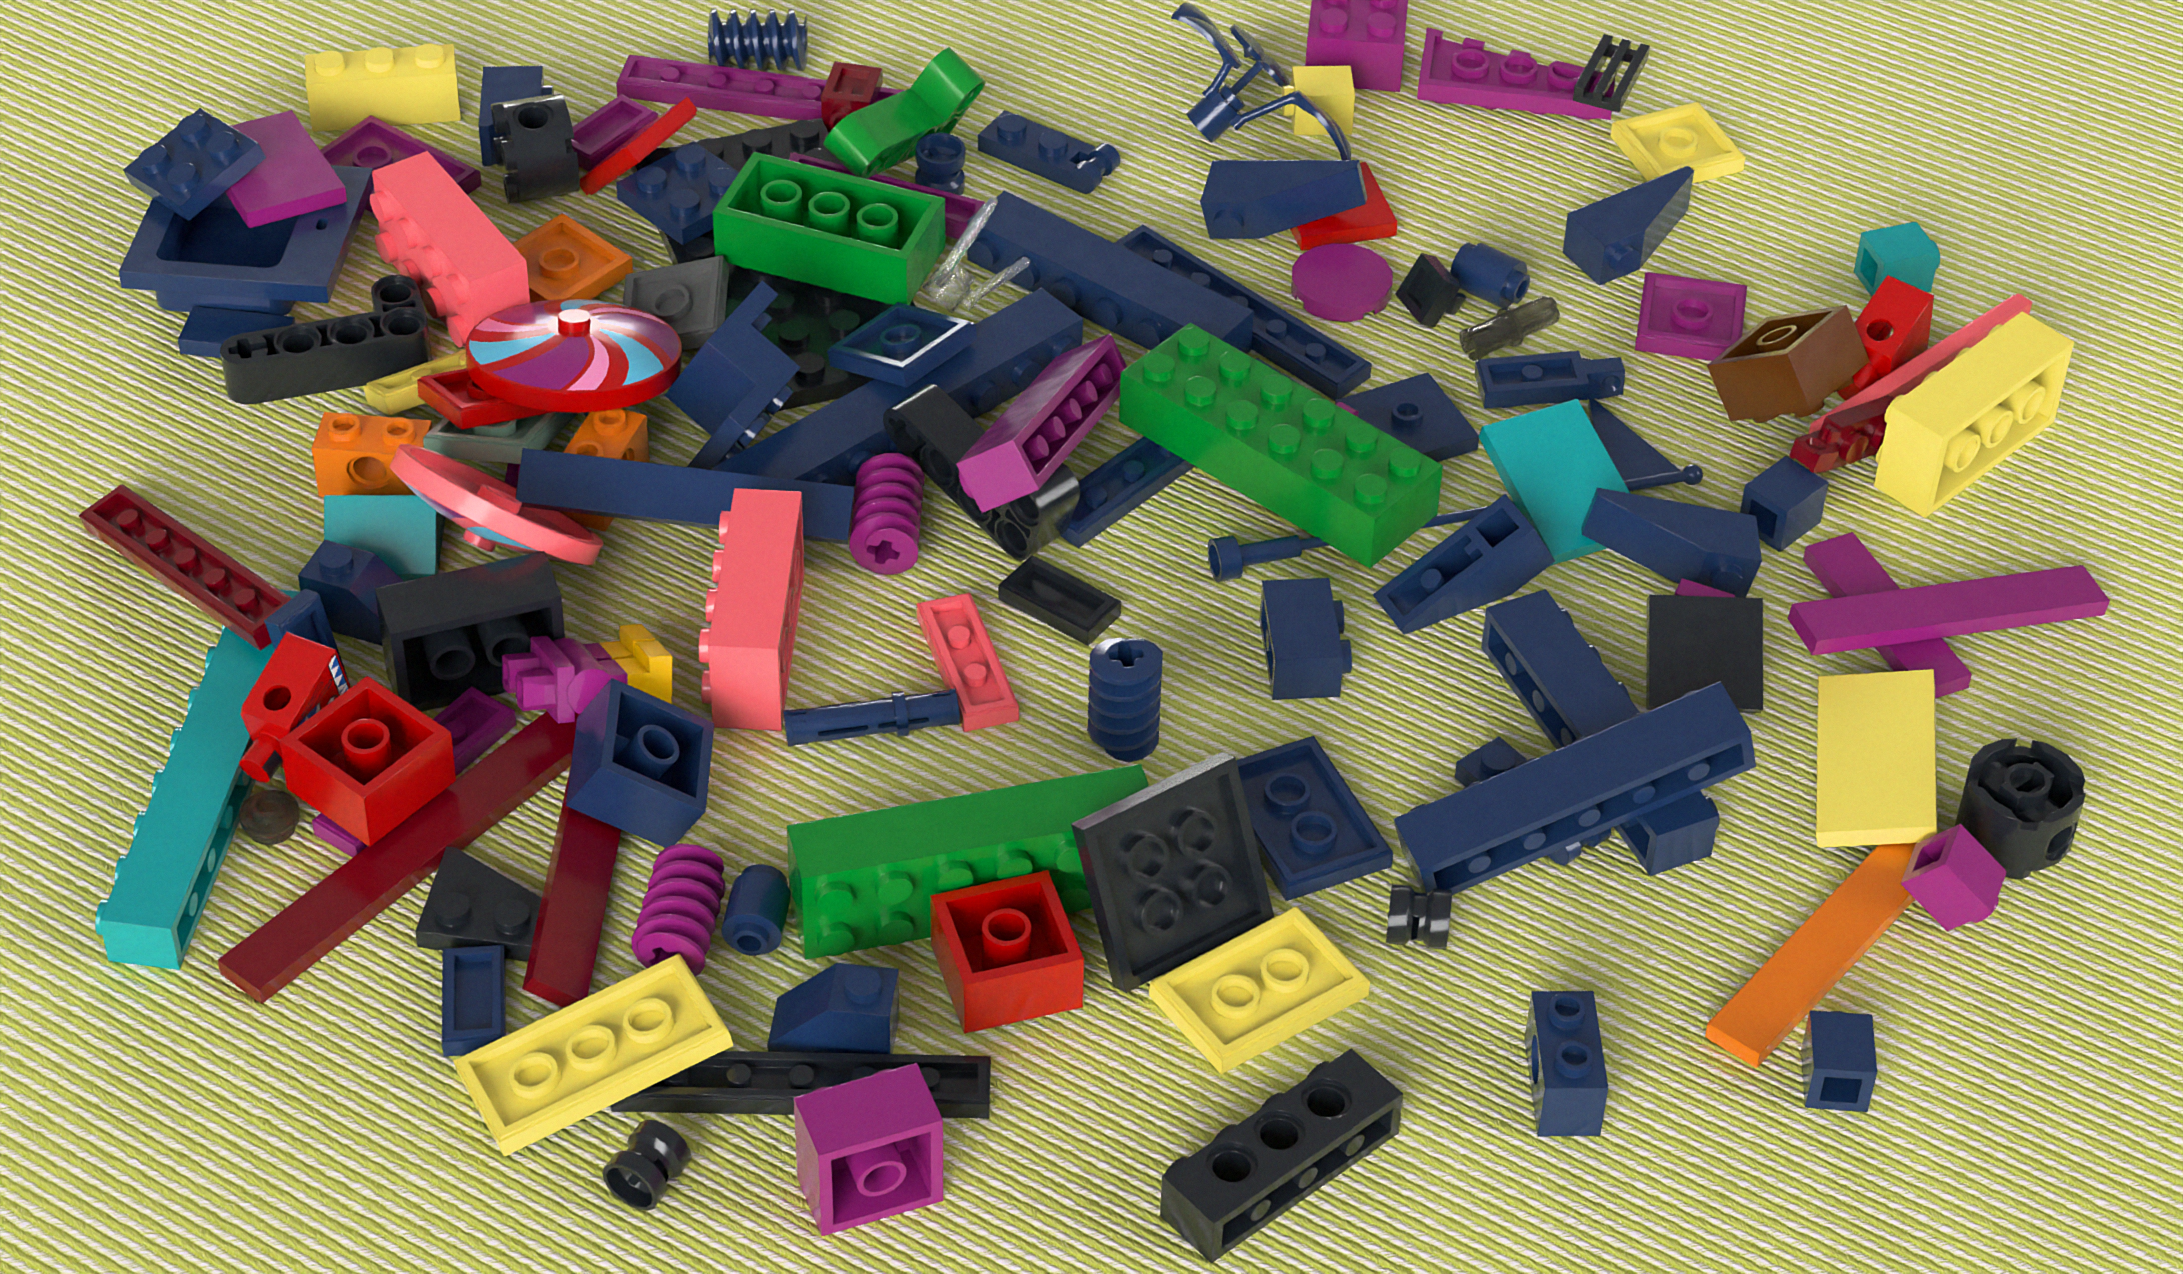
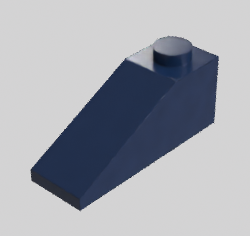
(1274, 195)
(1626, 228)
(1678, 539)
(1468, 569)

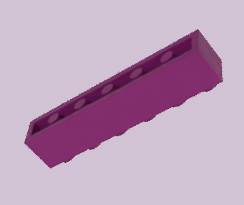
(1043, 424)

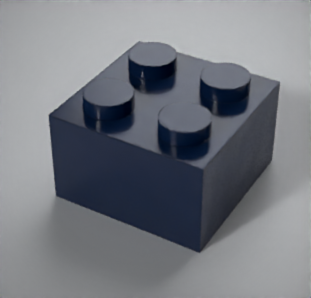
(640, 764)

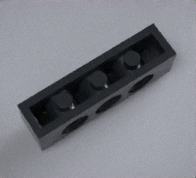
(1280, 1154)

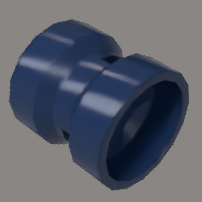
(940, 162)

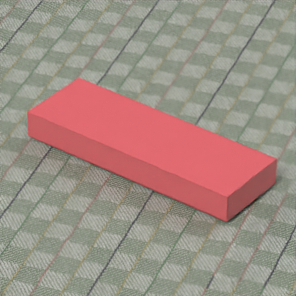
(967, 661)

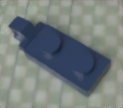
(1547, 379)

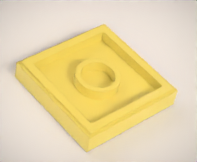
(1677, 139)

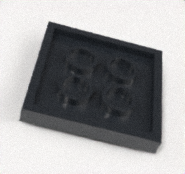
(1173, 871)

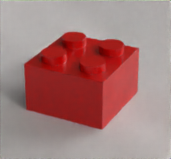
(368, 760)
(1006, 951)

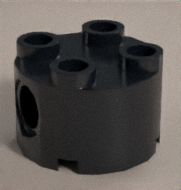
(535, 148)
(2022, 804)

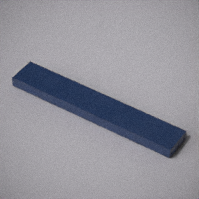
(1275, 332)
(1123, 486)
(668, 492)

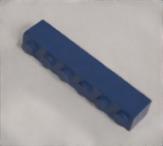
(1103, 278)
(1576, 696)
(1576, 791)

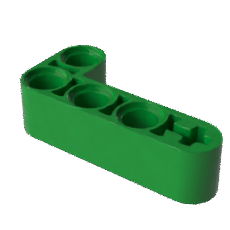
(890, 128)

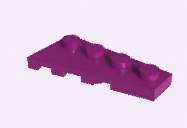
(1493, 80)

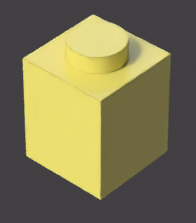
(1330, 89)

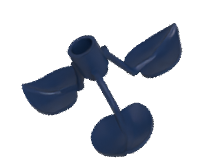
(1222, 106)

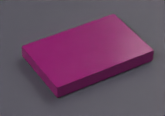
(379, 144)
(290, 179)

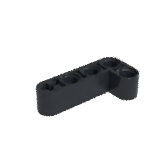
(330, 351)
(939, 433)

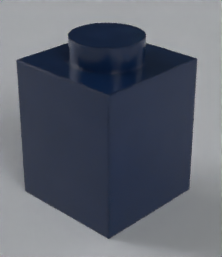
(1785, 501)
(1838, 1061)

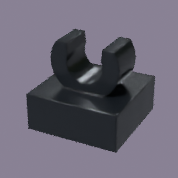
(1430, 291)

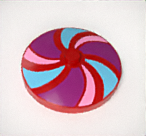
(573, 355)

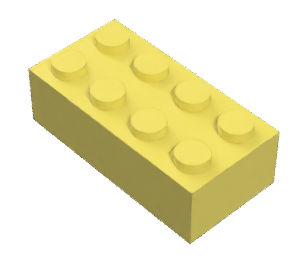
(1972, 413)

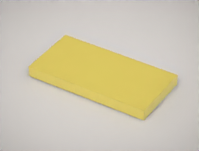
(1876, 759)
(592, 1054)

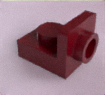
(848, 90)

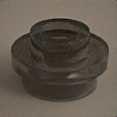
(269, 816)

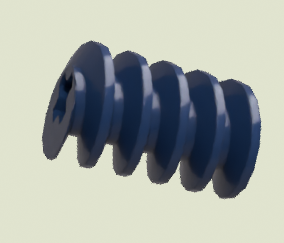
(758, 40)
(1125, 697)

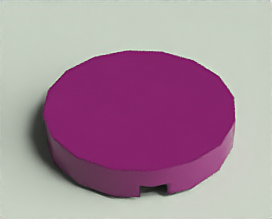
(1341, 282)

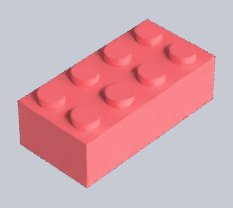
(445, 245)
(753, 609)

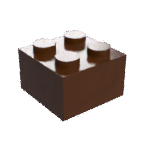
(1789, 364)

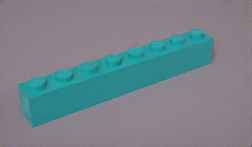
(189, 818)

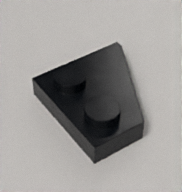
(477, 908)

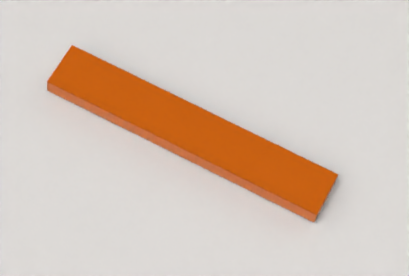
(1814, 957)

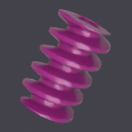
(887, 513)
(680, 907)

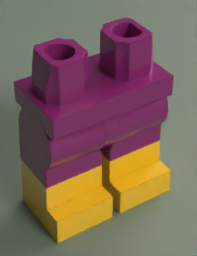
(569, 674)

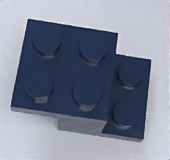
(735, 381)

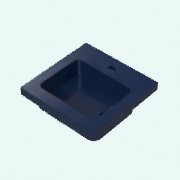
(240, 268)

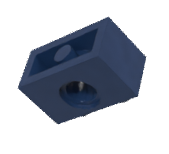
(1566, 1063)

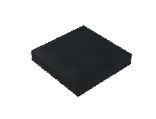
(1702, 643)

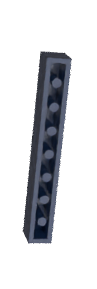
(849, 431)

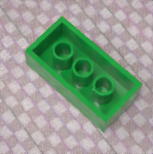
(829, 229)

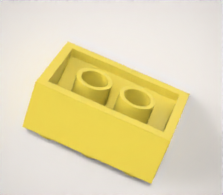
(382, 82)

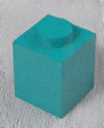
(1899, 252)

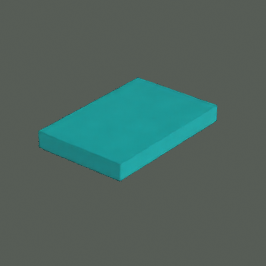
(1552, 471)

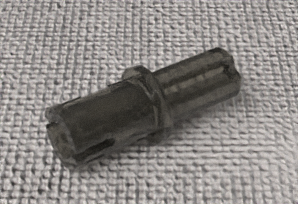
(1509, 327)

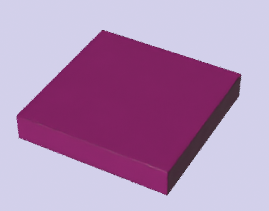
(1689, 316)

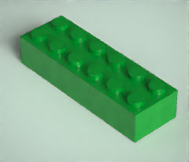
(1280, 444)
(872, 872)

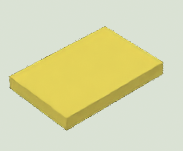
(1259, 989)

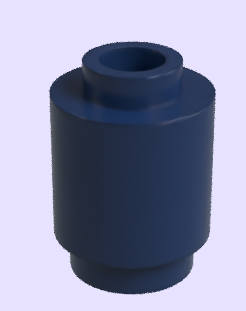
(1490, 274)
(756, 910)

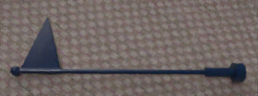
(1633, 457)

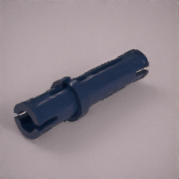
(886, 715)

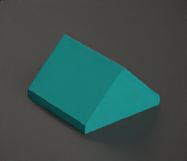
(394, 527)

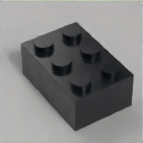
(458, 625)

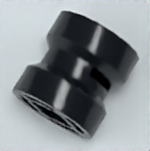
(1419, 916)
(652, 1158)

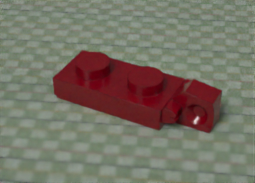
(1844, 437)

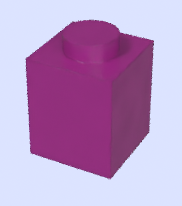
(1954, 878)

